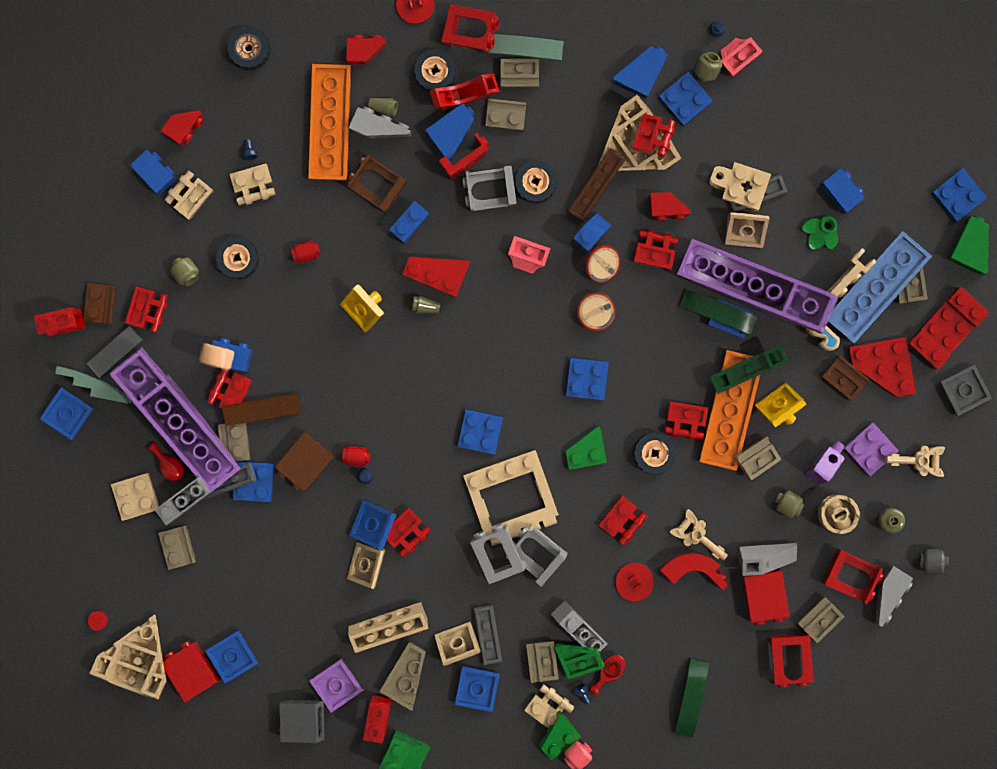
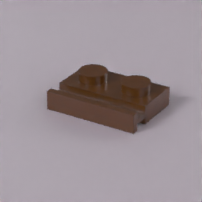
(99, 303)
(845, 378)

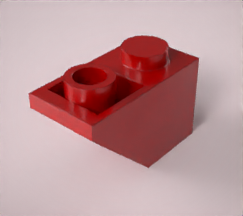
(363, 50)
(182, 125)
(667, 205)

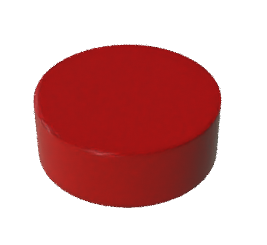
(97, 620)

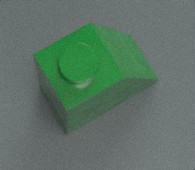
(972, 246)

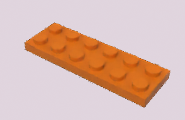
(329, 122)
(729, 419)

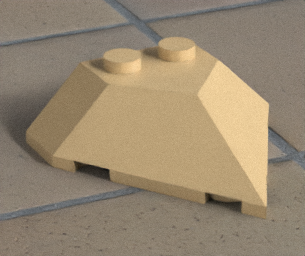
(624, 135)
(134, 662)

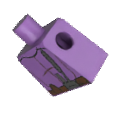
(821, 468)

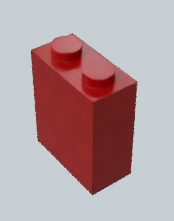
(766, 597)
(189, 670)

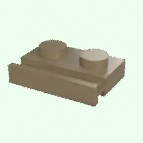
(519, 73)
(505, 114)
(914, 290)
(235, 440)
(757, 458)
(177, 547)
(820, 619)
(542, 661)

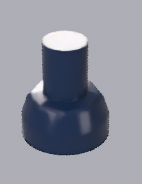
(717, 29)
(249, 152)
(365, 476)
(581, 691)

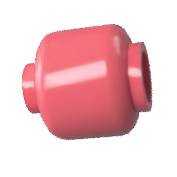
(578, 755)

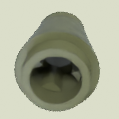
(385, 106)
(424, 305)

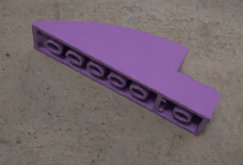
(758, 286)
(175, 418)

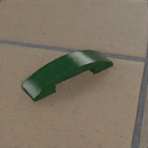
(718, 311)
(749, 369)
(692, 698)

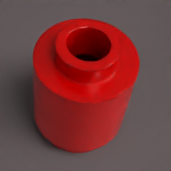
(305, 251)
(356, 456)

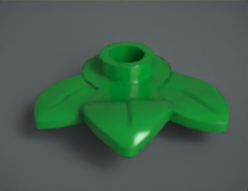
(819, 234)

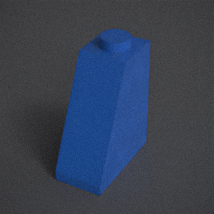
(642, 72)
(451, 130)
(591, 233)

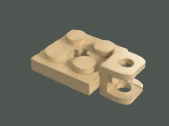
(732, 181)
(851, 275)

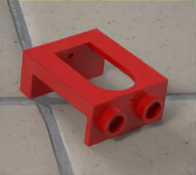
(483, 43)
(468, 161)
(60, 321)
(863, 595)
(777, 659)
(377, 718)

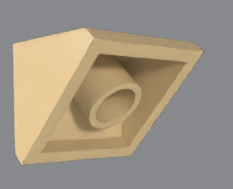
(746, 229)
(365, 565)
(457, 643)

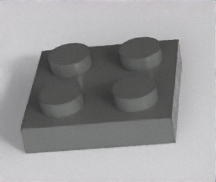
(965, 390)

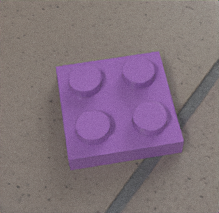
(870, 449)
(336, 685)

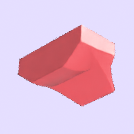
(739, 54)
(528, 255)

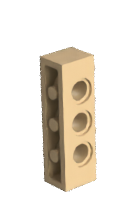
(388, 627)

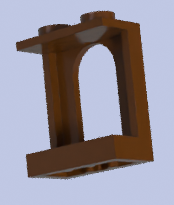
(370, 163)

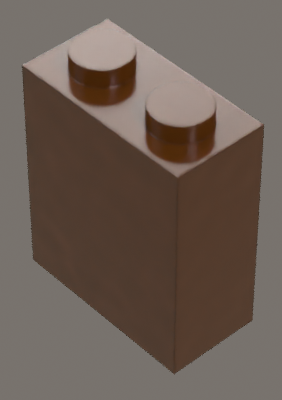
(304, 462)

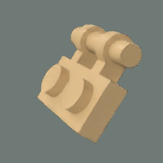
(250, 179)
(192, 199)
(545, 712)

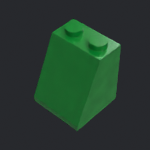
(404, 753)

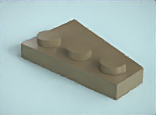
(405, 676)

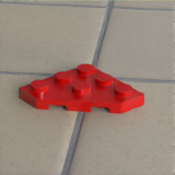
(886, 365)

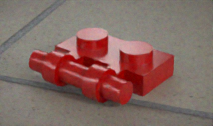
(648, 132)
(655, 255)
(140, 308)
(235, 391)
(686, 414)
(617, 518)
(402, 527)

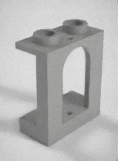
(474, 177)
(501, 533)
(541, 574)

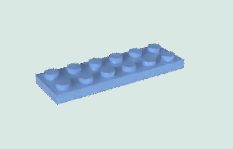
(878, 287)

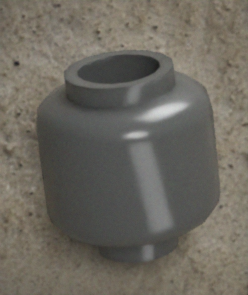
(933, 561)

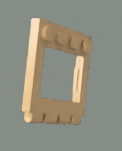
(505, 471)

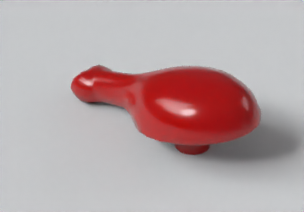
(169, 466)
(612, 670)

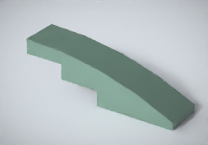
(527, 47)
(98, 387)

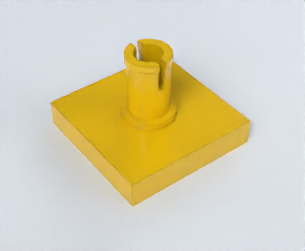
(362, 307)
(781, 405)

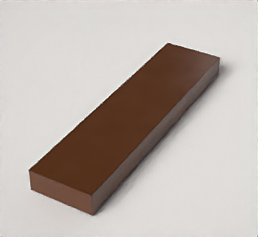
(597, 184)
(261, 409)

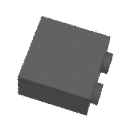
(301, 721)

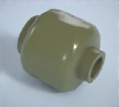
(708, 66)
(184, 271)
(789, 504)
(885, 522)

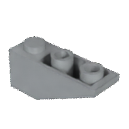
(373, 126)
(182, 501)
(765, 558)
(890, 593)
(578, 627)

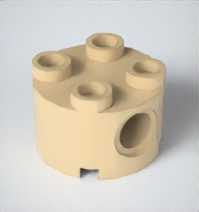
(838, 514)

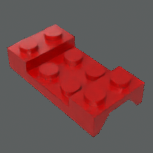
(948, 327)

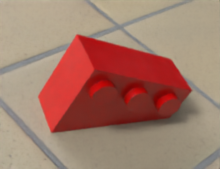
(438, 274)

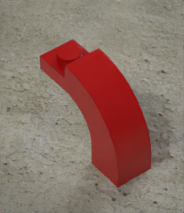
(465, 93)
(687, 562)

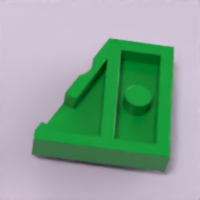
(587, 451)
(578, 659)
(559, 737)

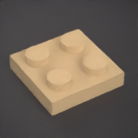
(135, 496)

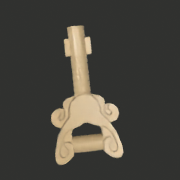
(920, 460)
(697, 535)

